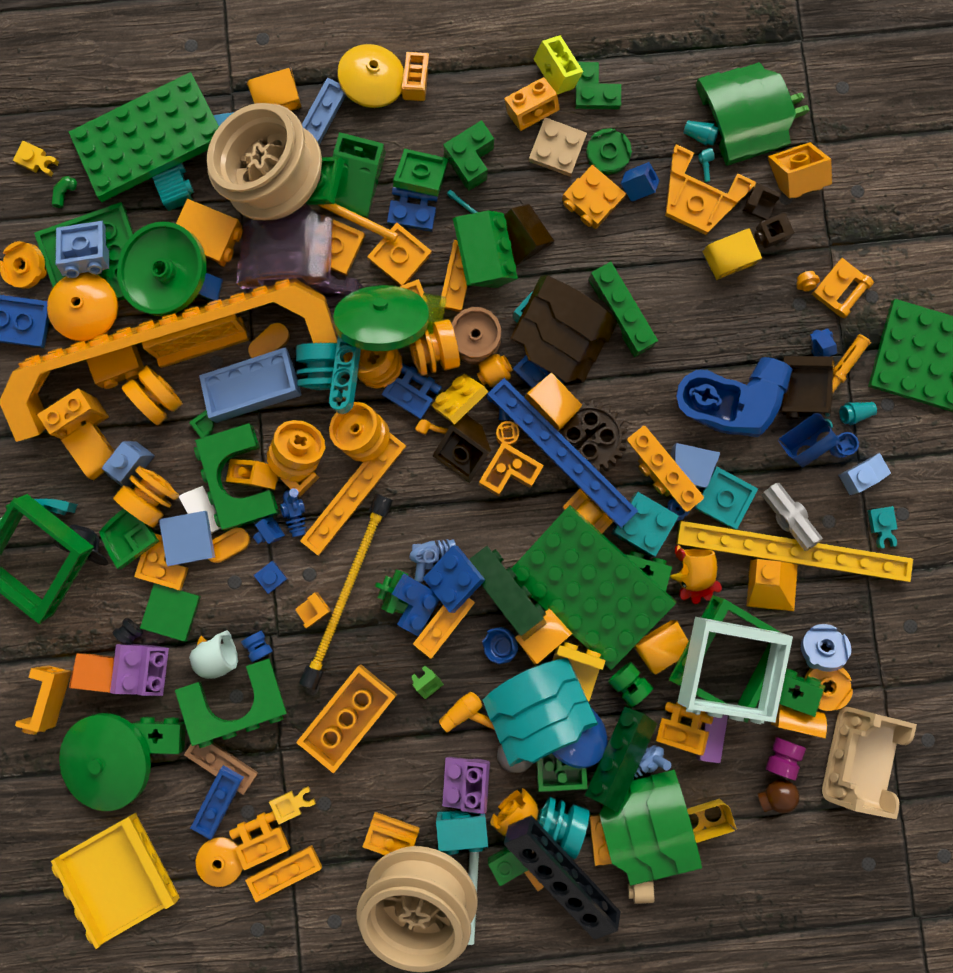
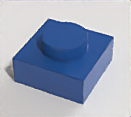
(270, 577)

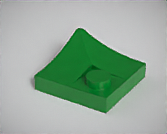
(126, 538)

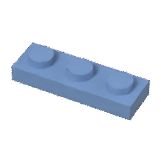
(324, 109)

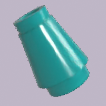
(702, 132)
(857, 411)

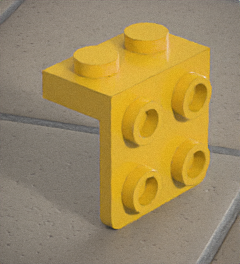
(585, 665)

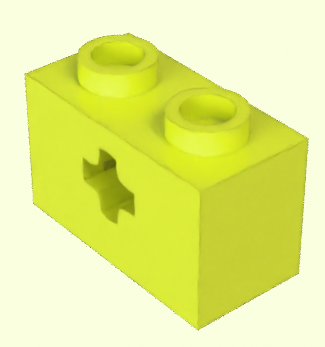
(558, 64)

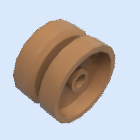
(473, 322)

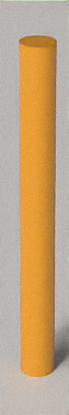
(362, 221)

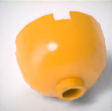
(514, 808)

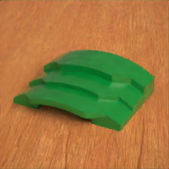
(749, 109)
(651, 831)

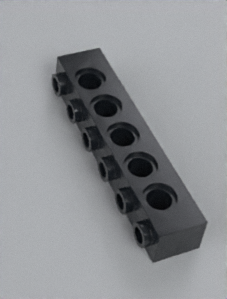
(562, 877)

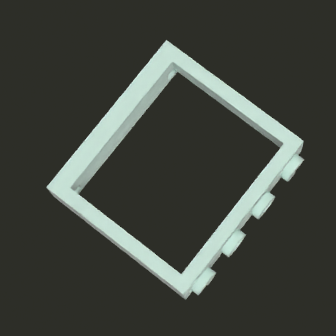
(773, 677)

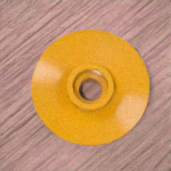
(224, 851)

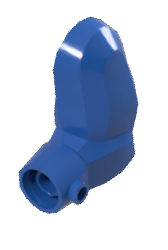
(731, 405)

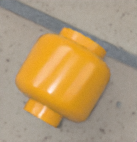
(494, 370)

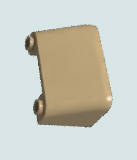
(863, 761)

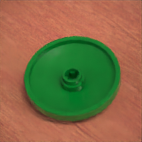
(161, 268)
(381, 318)
(104, 761)

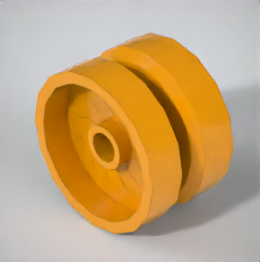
(150, 397)
(360, 432)
(295, 450)

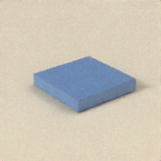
(187, 538)

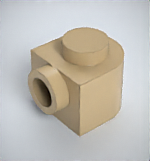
(641, 892)

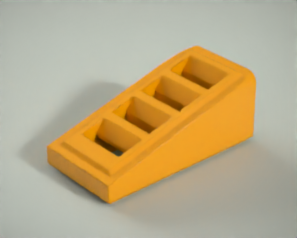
(410, 89)

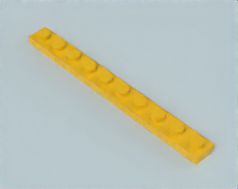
(790, 551)

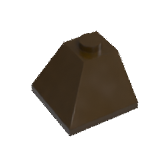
(463, 448)

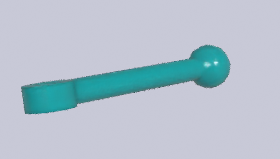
(452, 195)

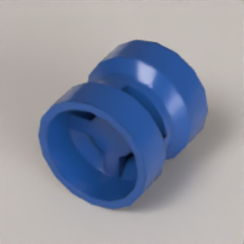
(848, 443)
(254, 641)

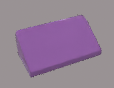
(715, 739)

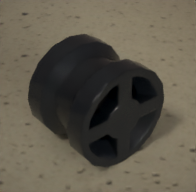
(127, 632)

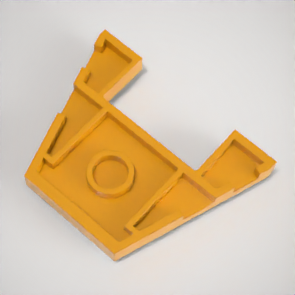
(696, 202)

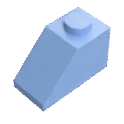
(865, 474)

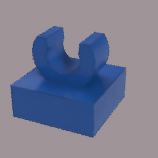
(268, 531)

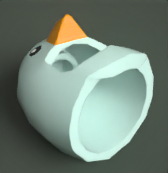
(212, 658)

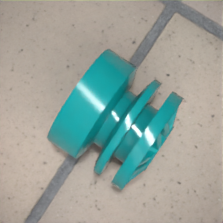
(320, 365)
(565, 828)

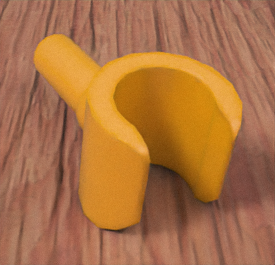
(424, 425)

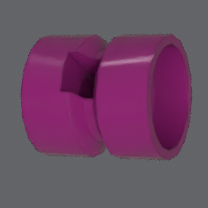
(785, 758)

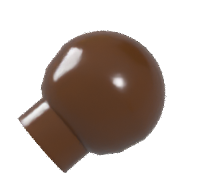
(779, 796)

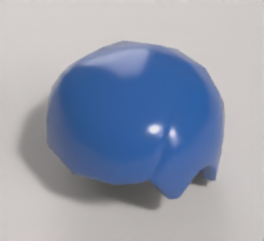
(500, 645)

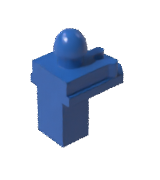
(823, 343)

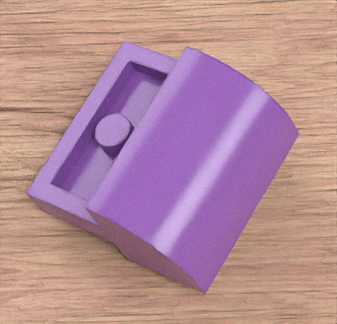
(139, 670)
(466, 784)

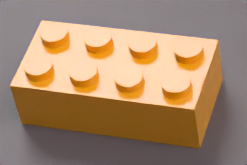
(346, 718)

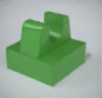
(427, 683)

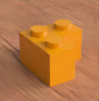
(509, 463)

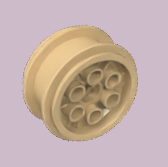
(264, 161)
(417, 909)

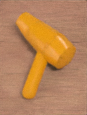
(465, 709)

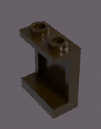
(809, 386)

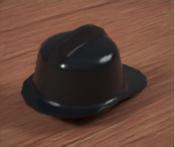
(91, 537)

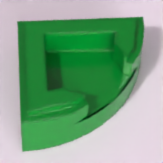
(202, 425)

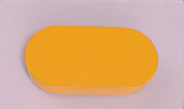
(269, 340)
(230, 544)

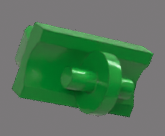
(391, 603)

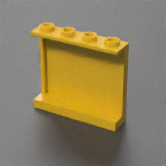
(114, 880)

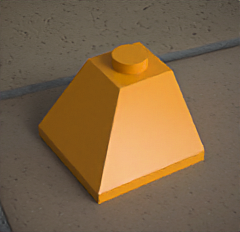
(772, 585)

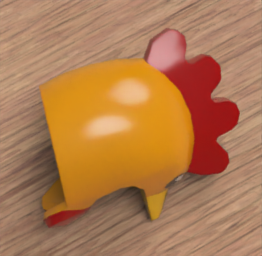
(697, 574)

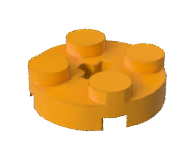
(34, 265)
(841, 687)

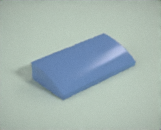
(249, 385)

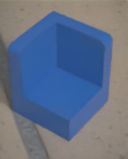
(640, 181)

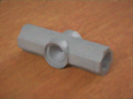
(792, 516)

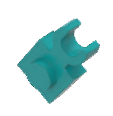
(883, 521)

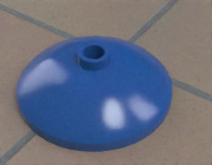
(588, 748)

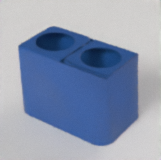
(799, 437)

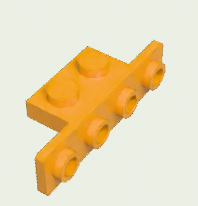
(663, 470)

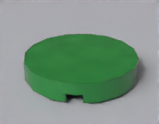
(609, 151)

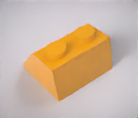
(801, 170)

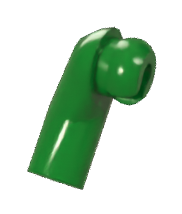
(60, 189)

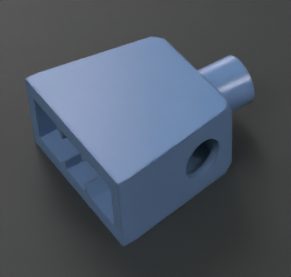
(125, 461)
(695, 463)

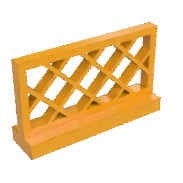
(197, 340)

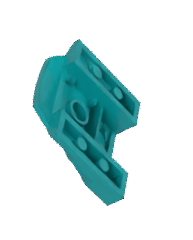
(539, 711)

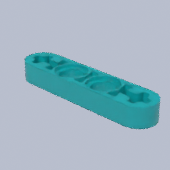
(340, 369)

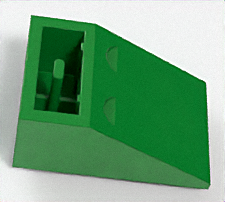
(360, 172)

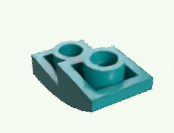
(57, 506)

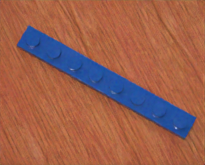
(562, 453)

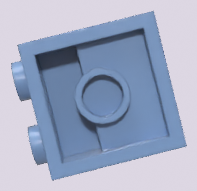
(81, 249)

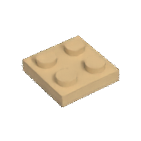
(557, 147)

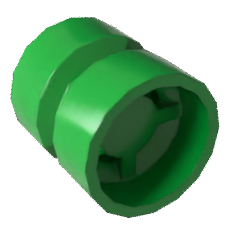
(626, 677)

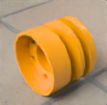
(435, 347)
(377, 368)
(146, 496)

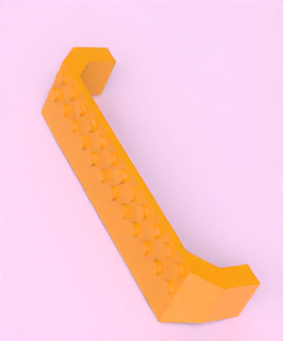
(21, 398)

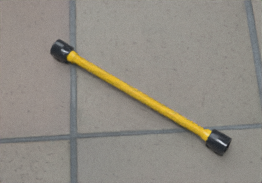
(312, 674)

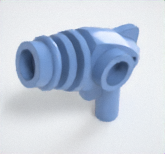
(427, 554)
(652, 759)

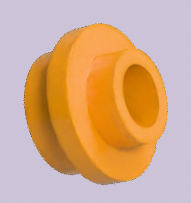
(807, 281)

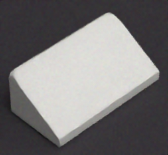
(197, 501)

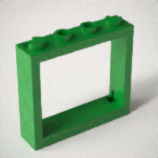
(79, 550)
(717, 611)

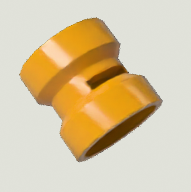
(507, 432)

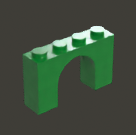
(214, 454)
(205, 725)

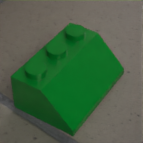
(485, 249)

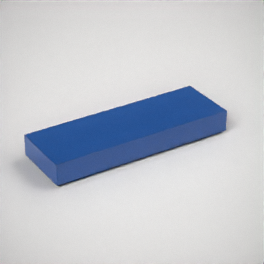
(217, 802)

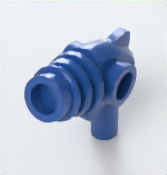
(293, 509)

